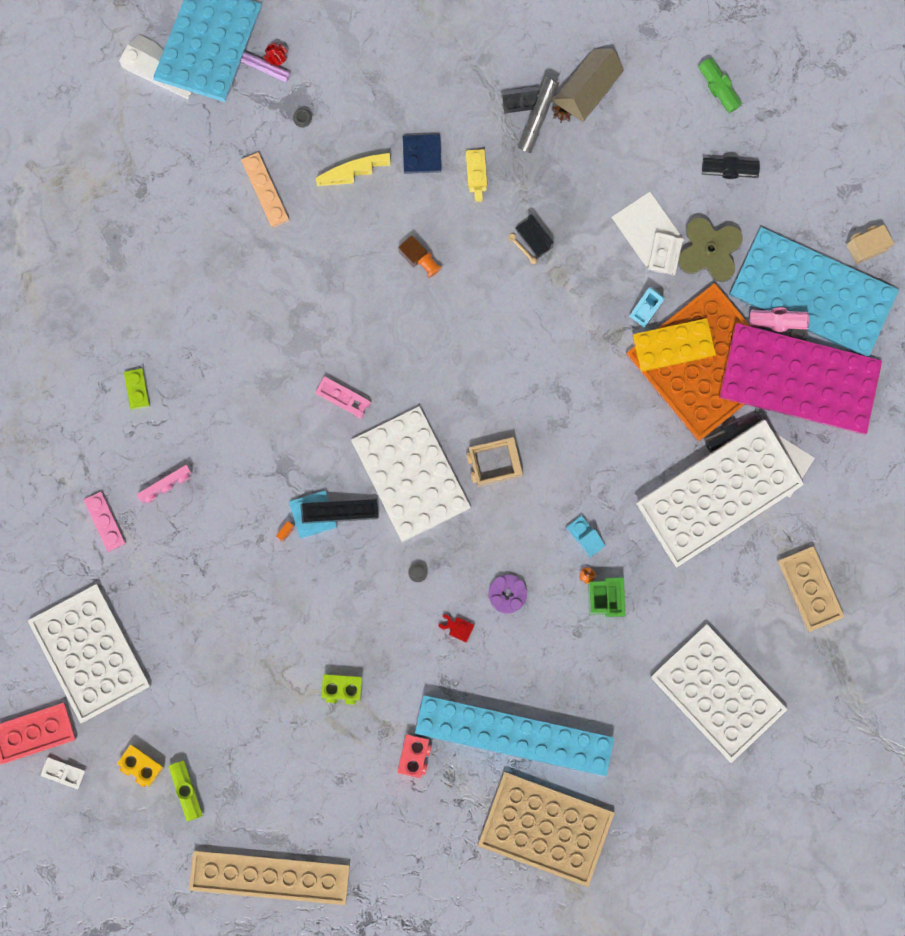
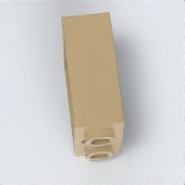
(512, 450)

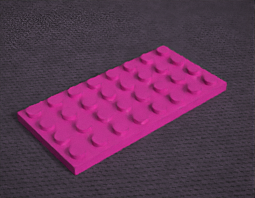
(800, 379)

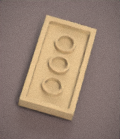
(810, 589)

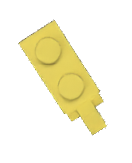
(476, 173)

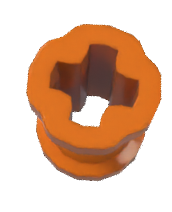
(429, 265)

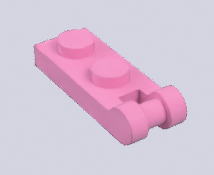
(342, 397)

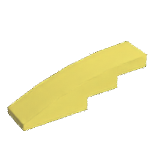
(345, 173)

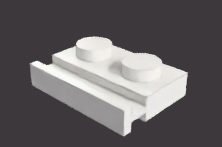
(665, 254)

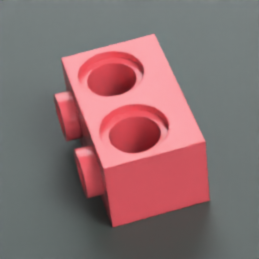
(408, 756)

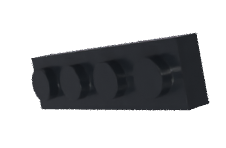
(339, 511)

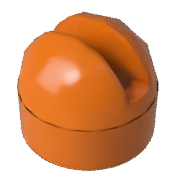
(587, 575)

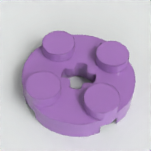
(516, 587)

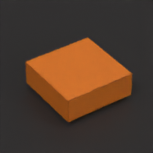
(285, 531)

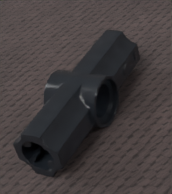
(730, 167)
(728, 433)

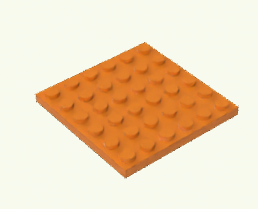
(695, 386)

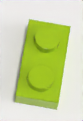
(136, 389)

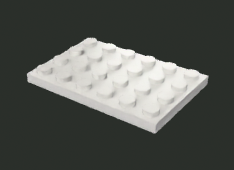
(410, 474)
(89, 653)
(718, 693)

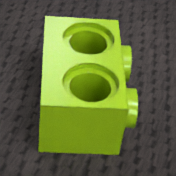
(342, 683)

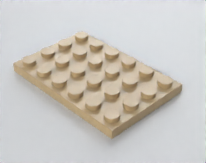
(546, 829)

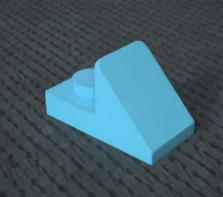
(647, 307)
(586, 536)

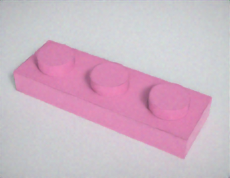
(164, 485)
(104, 522)

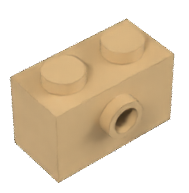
(870, 244)

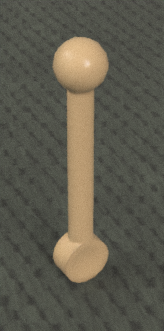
(512, 238)

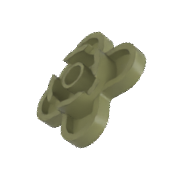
(698, 257)

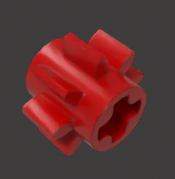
(275, 54)

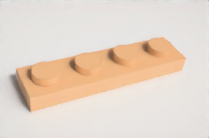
(265, 190)

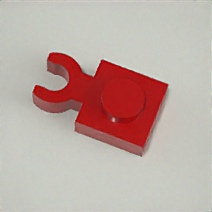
(459, 629)

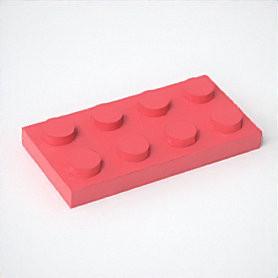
(35, 733)

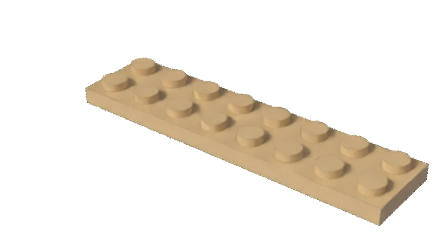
(269, 878)

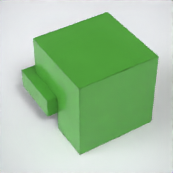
(607, 597)

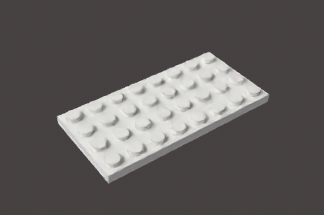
(719, 493)

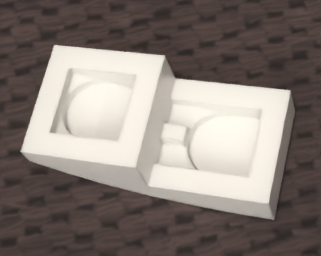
(62, 773)

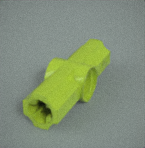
(190, 803)

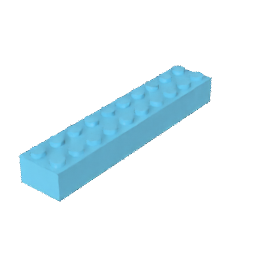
(514, 736)

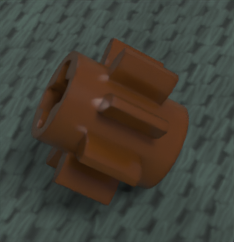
(560, 115)

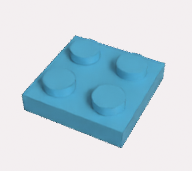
(310, 529)

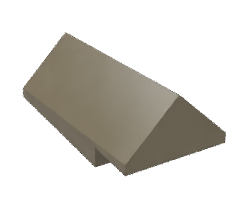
(590, 83)

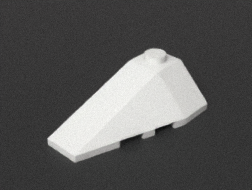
(143, 58)

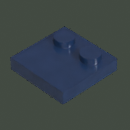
(421, 154)

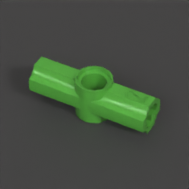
(720, 85)

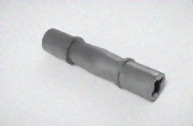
(538, 115)

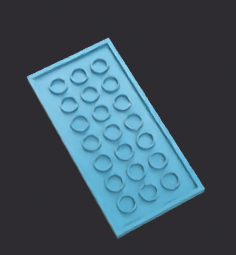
(840, 300)

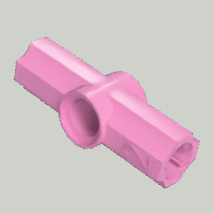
(779, 319)

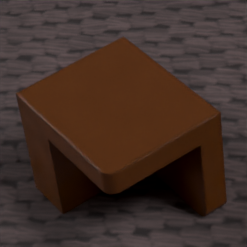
(412, 251)

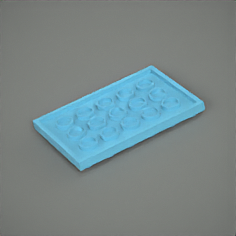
(207, 46)

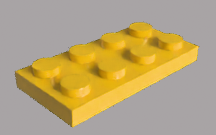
(673, 345)

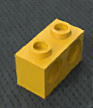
(143, 762)

